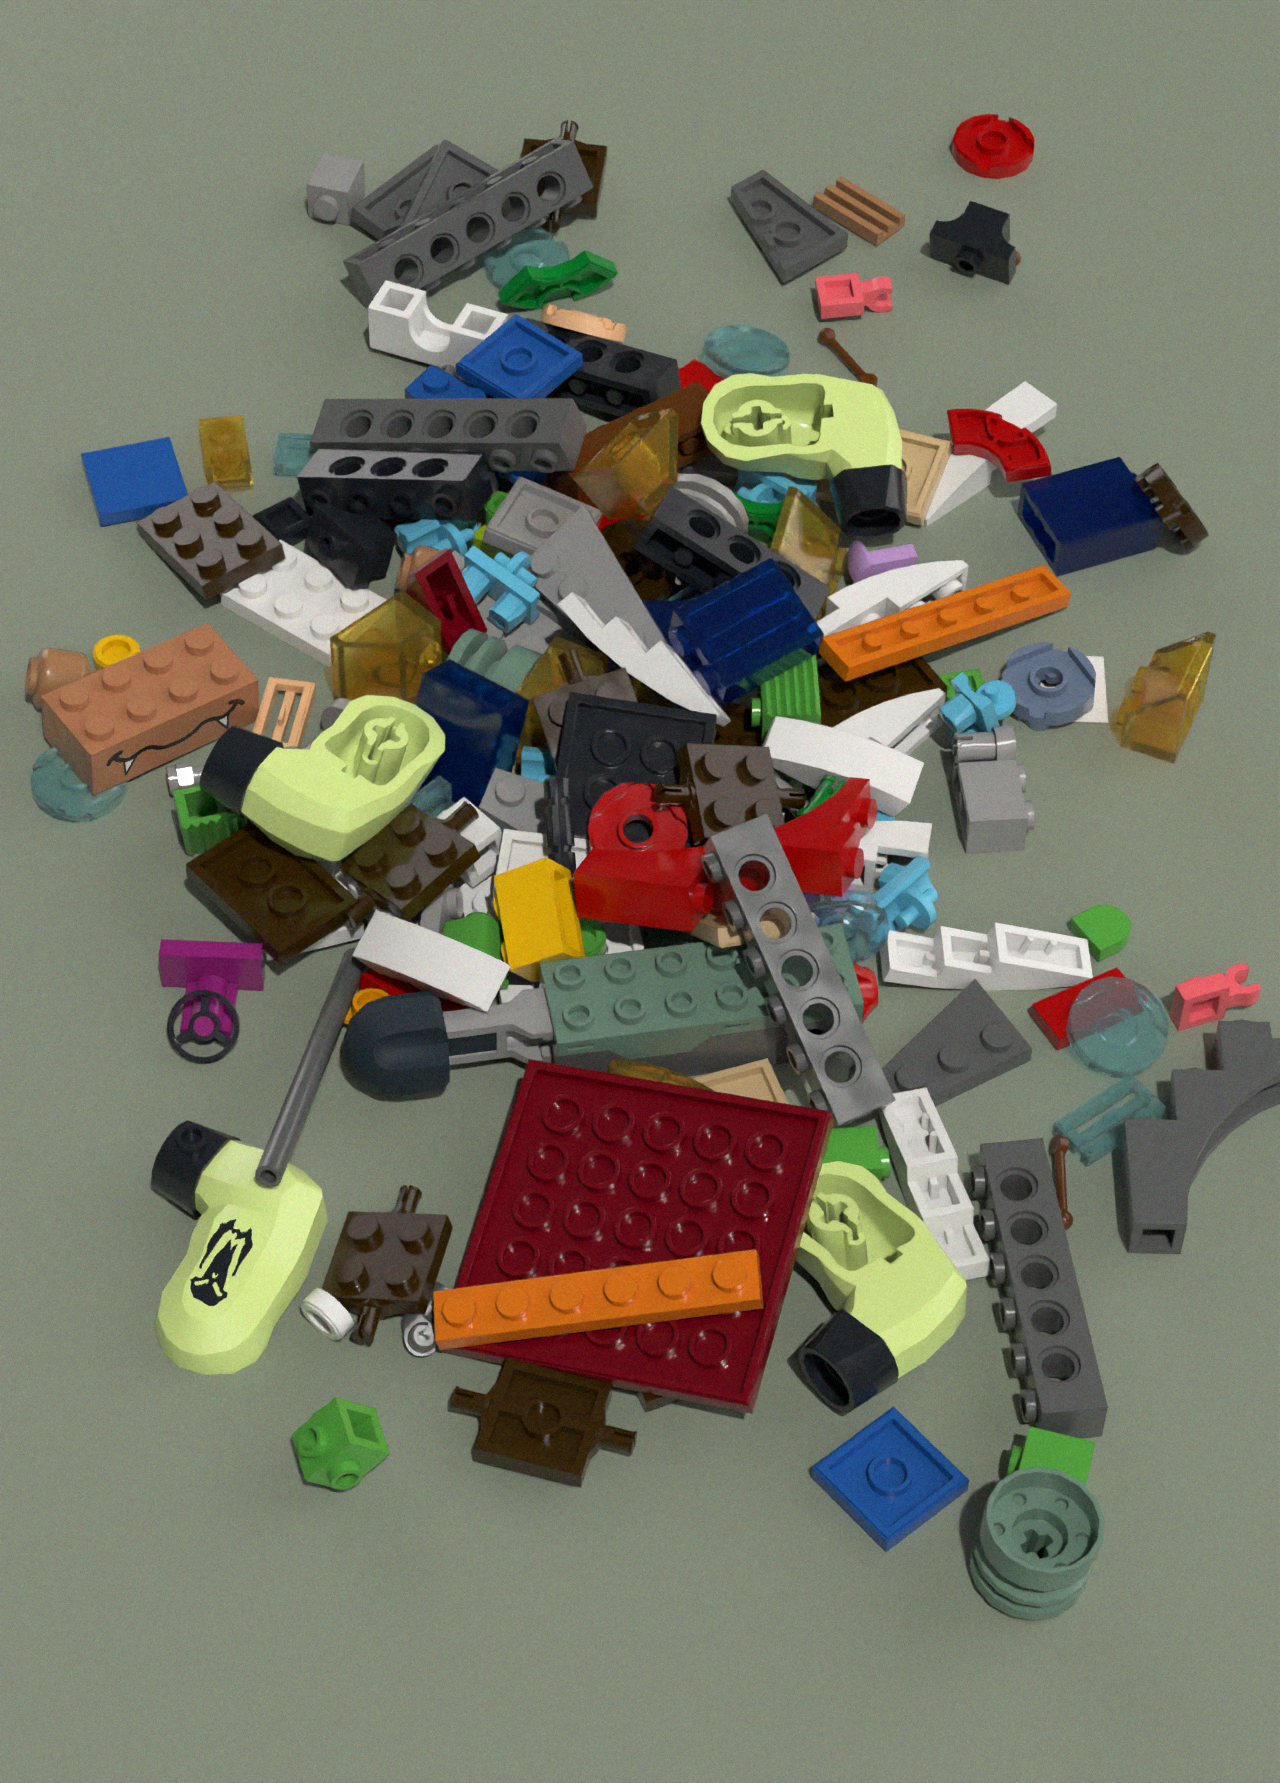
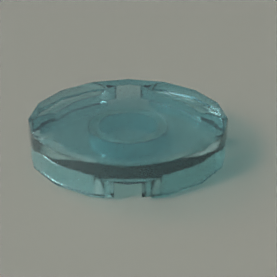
(527, 248)
(744, 351)
(65, 795)
(862, 921)
(1117, 1027)

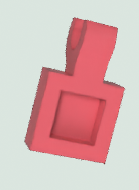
(847, 295)
(1207, 997)

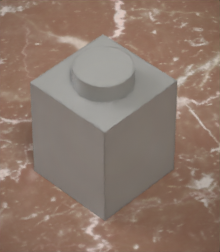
(335, 188)

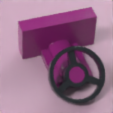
(212, 979)

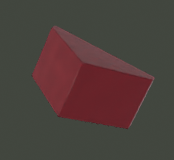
(444, 593)

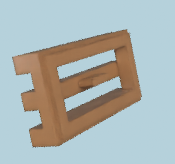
(863, 207)

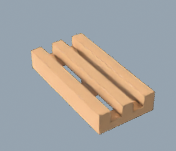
(302, 716)

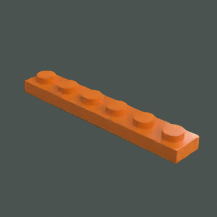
(944, 622)
(598, 1299)

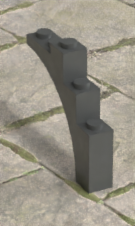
(1202, 1108)

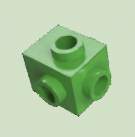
(340, 1444)

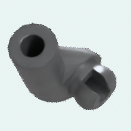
(420, 1329)

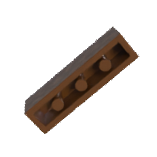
(691, 439)

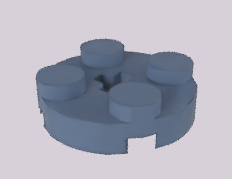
(1056, 705)

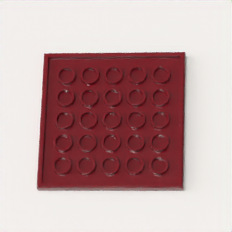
(644, 1174)

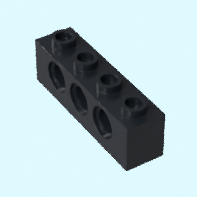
(613, 374)
(398, 483)
(712, 551)

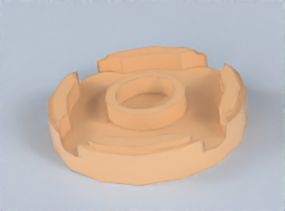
(584, 323)

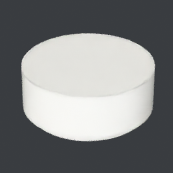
(327, 1314)

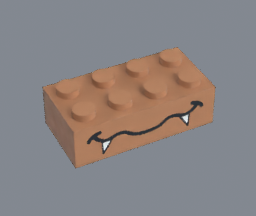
(150, 708)

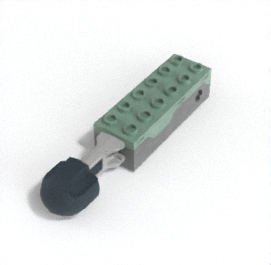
(658, 1006)

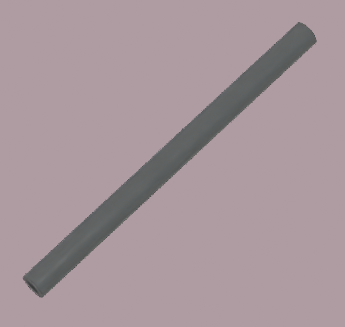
(310, 1071)

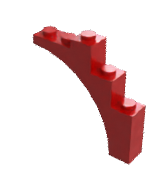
(674, 892)

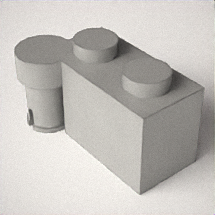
(990, 791)

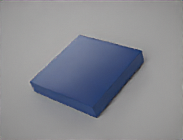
(519, 361)
(133, 480)
(889, 1479)

